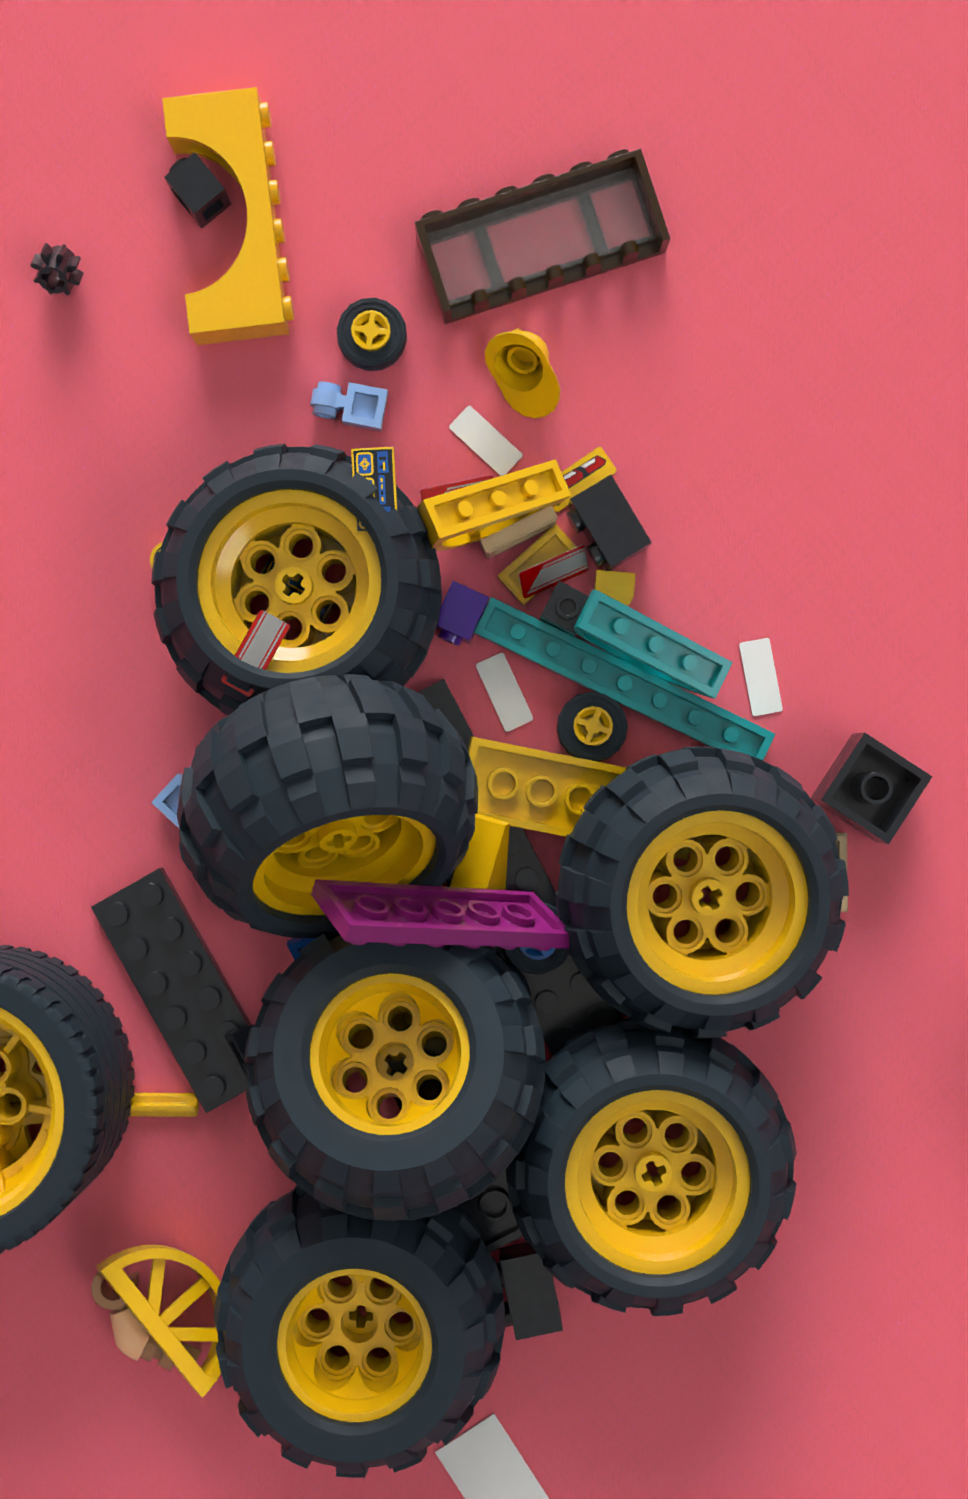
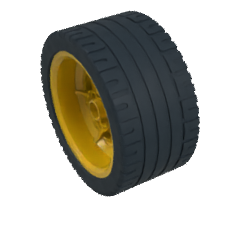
(79, 1096)

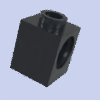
(197, 189)
(564, 608)

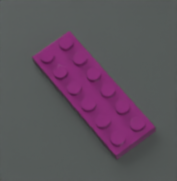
(438, 915)

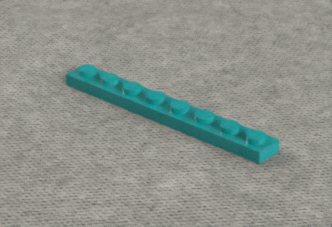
(620, 681)

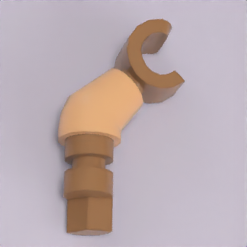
(128, 1332)

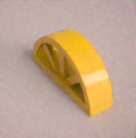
(491, 505)
(148, 1310)

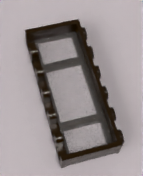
(542, 235)

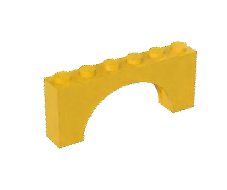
(251, 294)

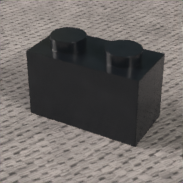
(607, 524)
(530, 1292)

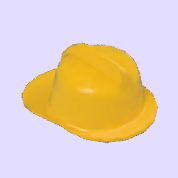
(523, 372)

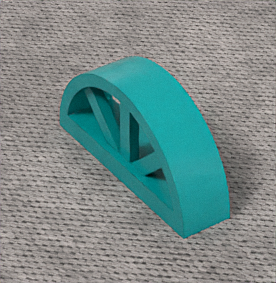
(650, 645)

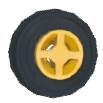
(371, 319)
(597, 714)

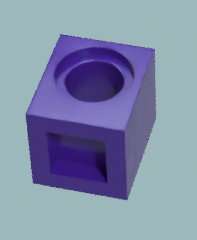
(460, 613)

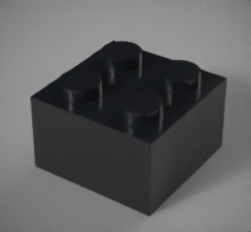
(871, 787)

